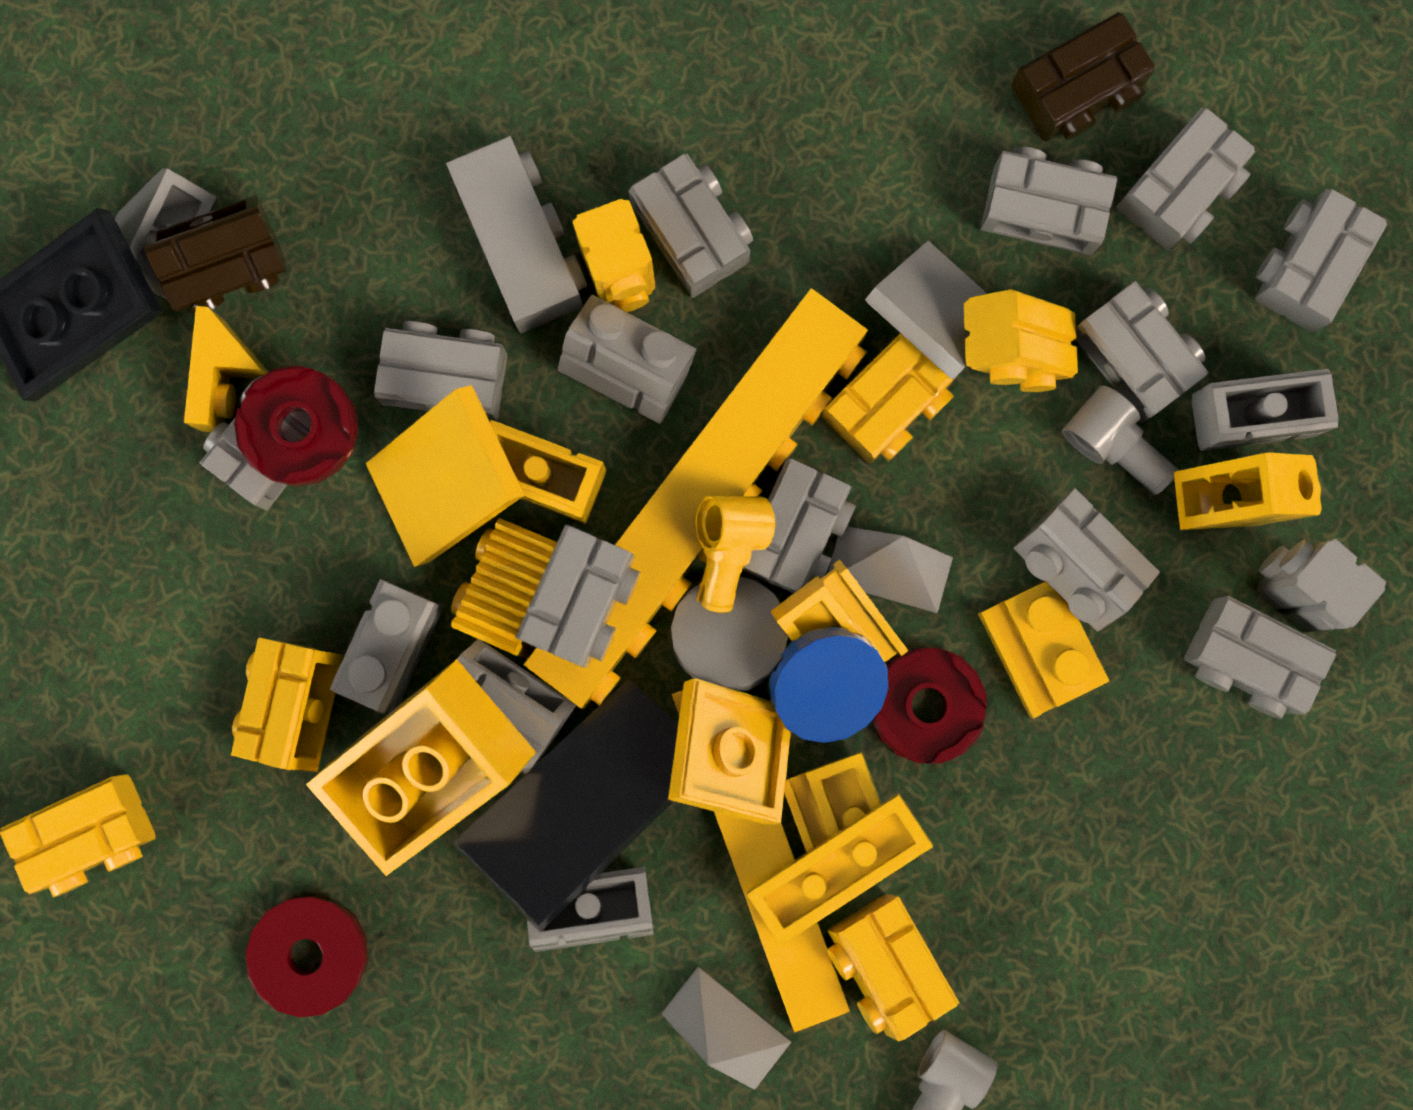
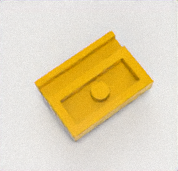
(840, 603)
(1043, 649)
(830, 798)

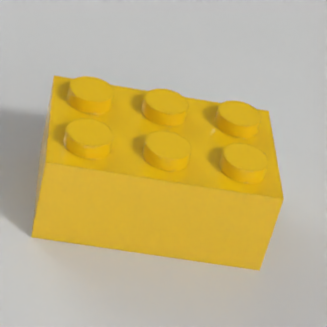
(422, 768)

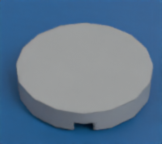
(733, 646)

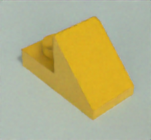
(215, 358)

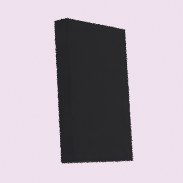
(71, 305)

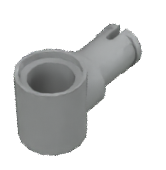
(1108, 431)
(953, 1074)

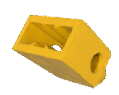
(1270, 486)

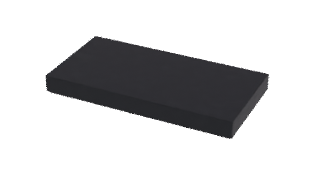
(577, 807)

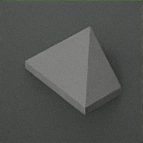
(160, 204)
(894, 567)
(725, 1029)

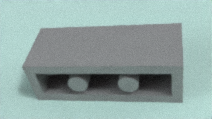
(518, 233)

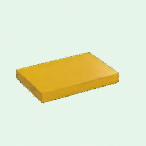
(444, 476)

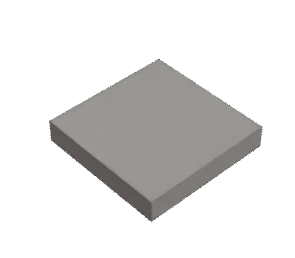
(927, 307)

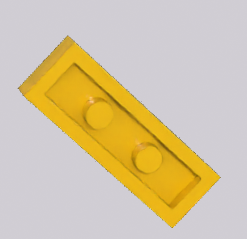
(839, 869)

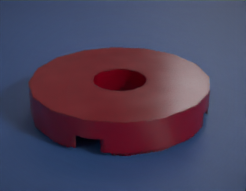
(331, 431)
(962, 713)
(272, 964)

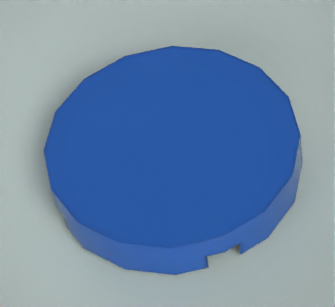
(829, 684)

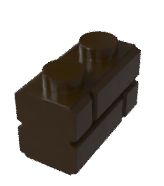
(1083, 78)
(216, 255)

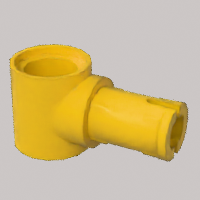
(729, 533)

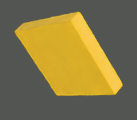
(730, 753)

